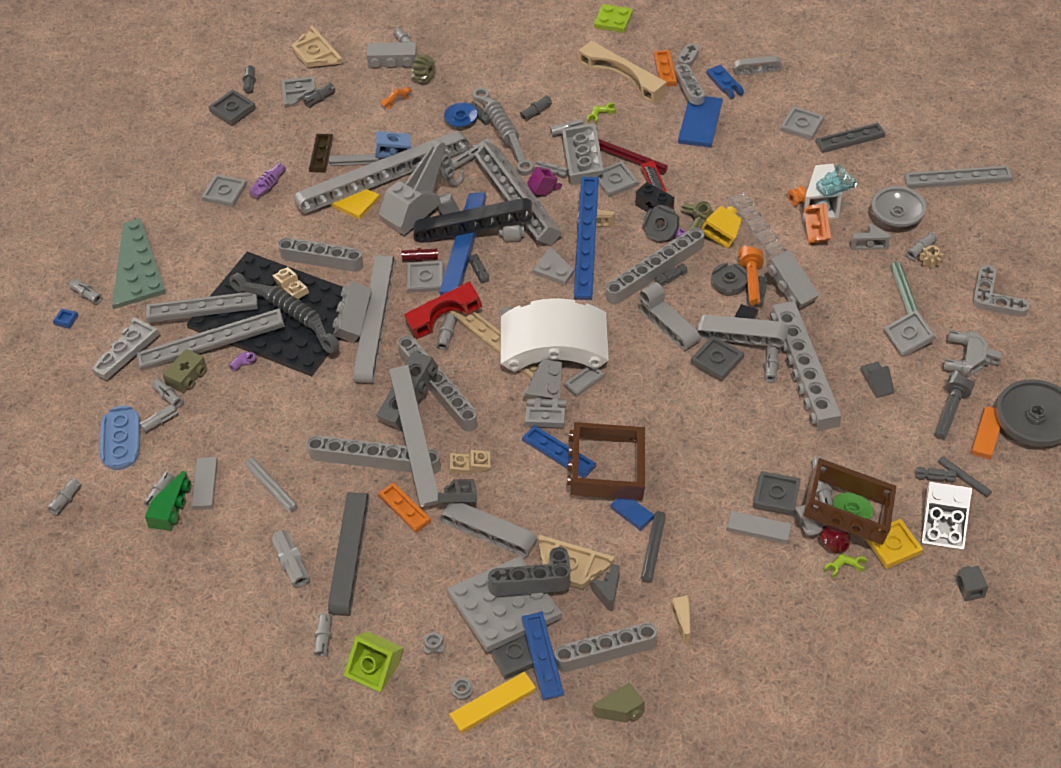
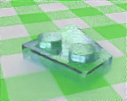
(836, 182)

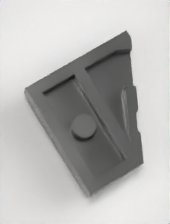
(459, 491)

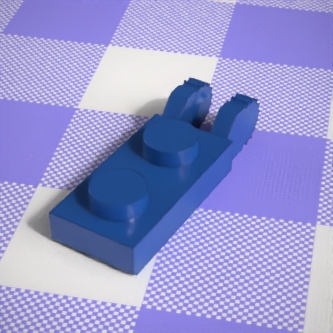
(724, 81)

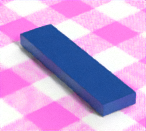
(556, 450)
(542, 656)

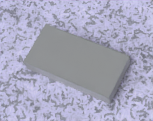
(583, 381)

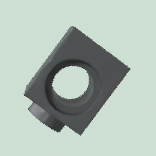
(971, 583)

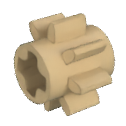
(931, 256)

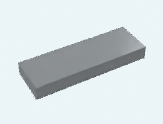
(204, 483)
(759, 527)

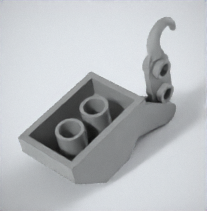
(414, 198)

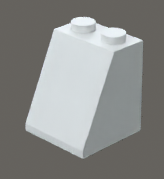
(814, 197)

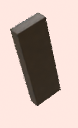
(321, 153)

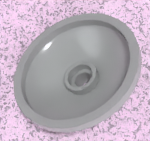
(898, 206)

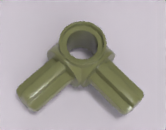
(700, 212)

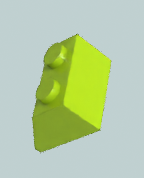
(372, 660)

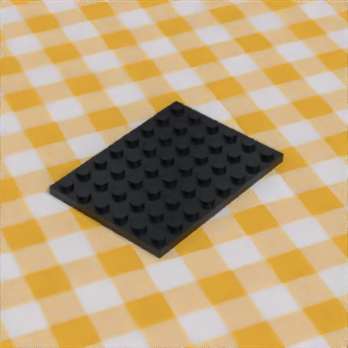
(291, 345)

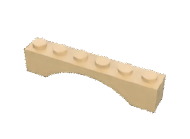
(597, 57)

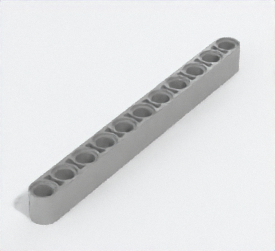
(374, 174)

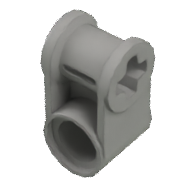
(809, 525)

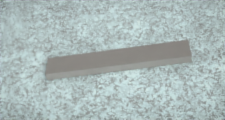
(958, 177)
(201, 306)

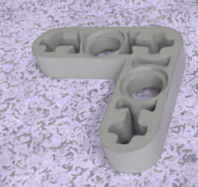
(991, 298)

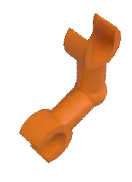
(388, 102)

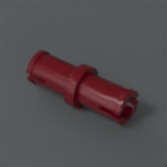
(419, 254)

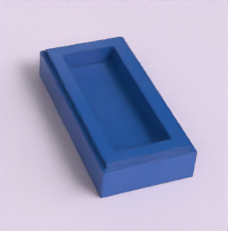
(633, 512)

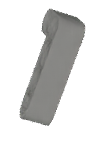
(668, 320)

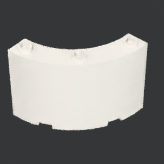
(554, 332)

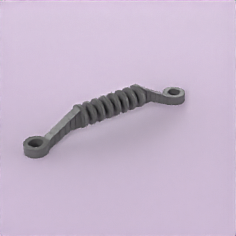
(289, 305)

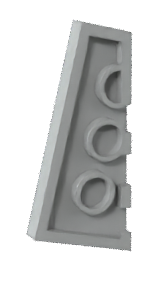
(133, 340)

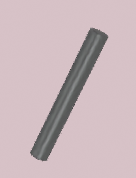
(965, 477)

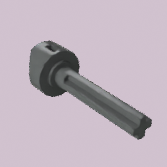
(958, 388)

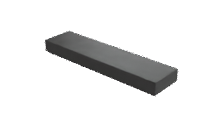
(850, 137)

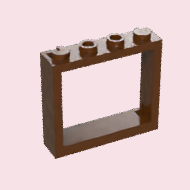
(858, 484)
(600, 487)

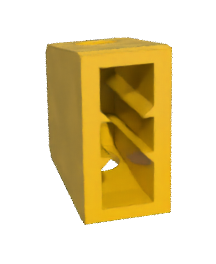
(722, 225)

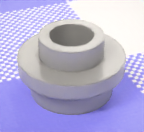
(462, 683)

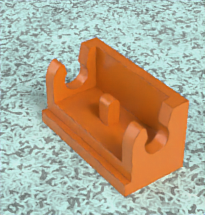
(817, 223)

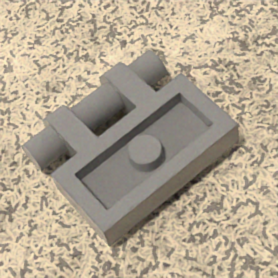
(545, 412)

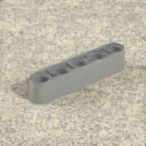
(320, 254)
(743, 330)
(489, 528)
(614, 640)

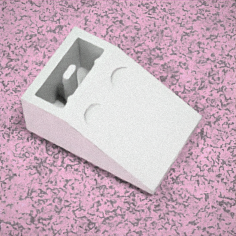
(946, 515)

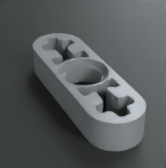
(769, 61)

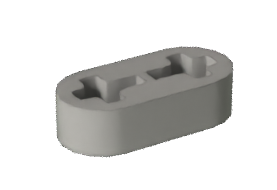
(694, 49)

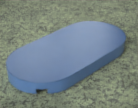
(120, 437)

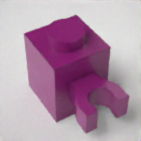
(543, 181)

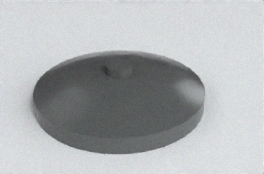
(1031, 412)

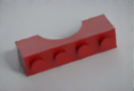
(459, 299)

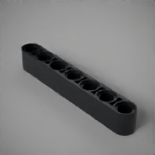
(472, 220)

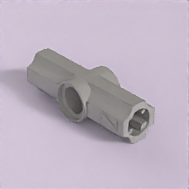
(290, 559)

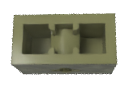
(185, 371)

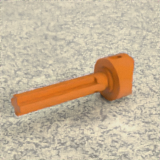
(752, 260)

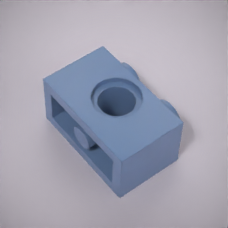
(391, 143)

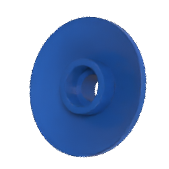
(460, 114)

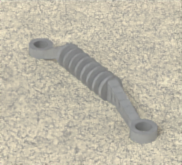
(504, 127)

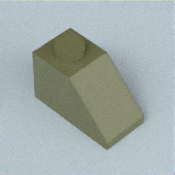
(620, 705)

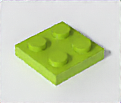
(613, 18)

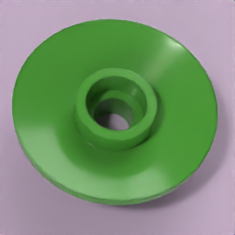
(854, 504)

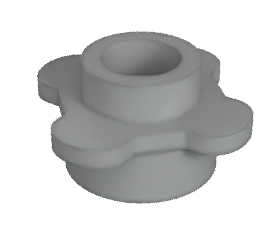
(433, 638)

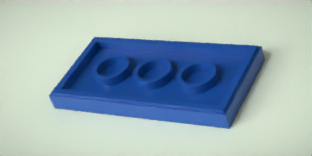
(700, 122)

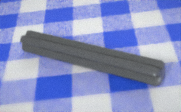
(653, 547)

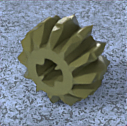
(423, 68)

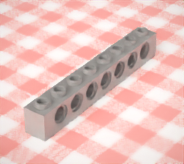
(514, 188)
(807, 369)

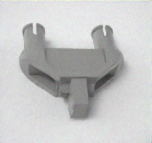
(976, 353)

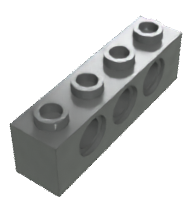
(418, 364)

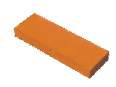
(665, 67)
(986, 434)
(404, 507)

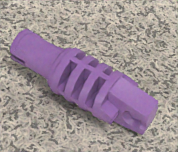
(267, 181)

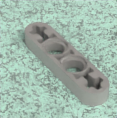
(689, 84)

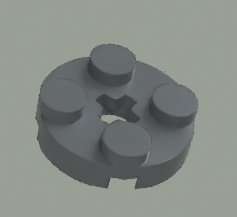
(671, 222)
(729, 287)

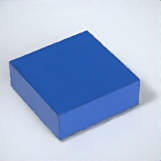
(65, 318)

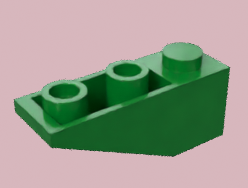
(165, 507)

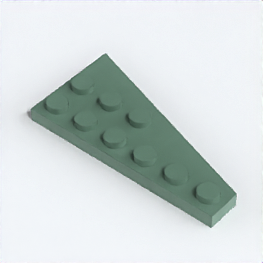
(136, 269)

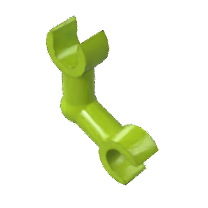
(601, 109)
(843, 559)

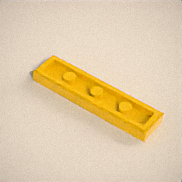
(492, 702)

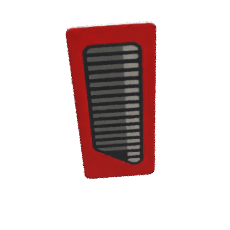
(652, 175)

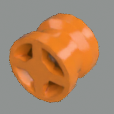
(797, 195)

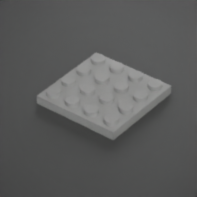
(498, 618)

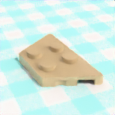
(315, 50)
(584, 563)

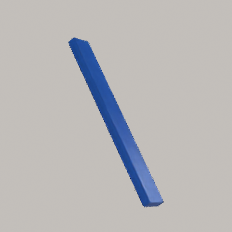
(586, 238)
(461, 249)

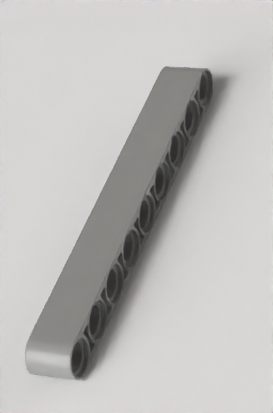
(375, 315)

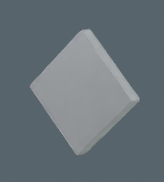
(802, 123)
(617, 179)
(224, 190)
(424, 276)
(910, 333)

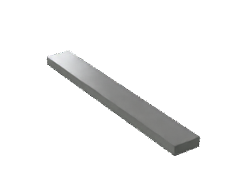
(211, 339)
(414, 436)

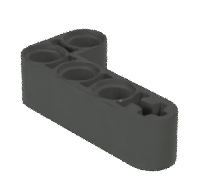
(532, 578)

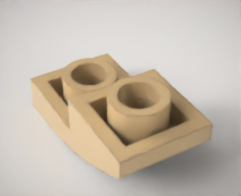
(289, 282)
(469, 463)

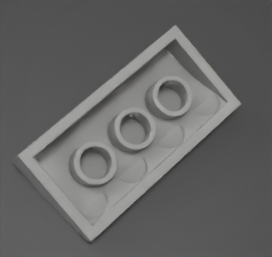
(582, 152)

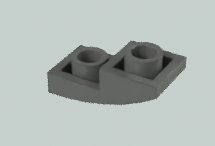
(447, 204)

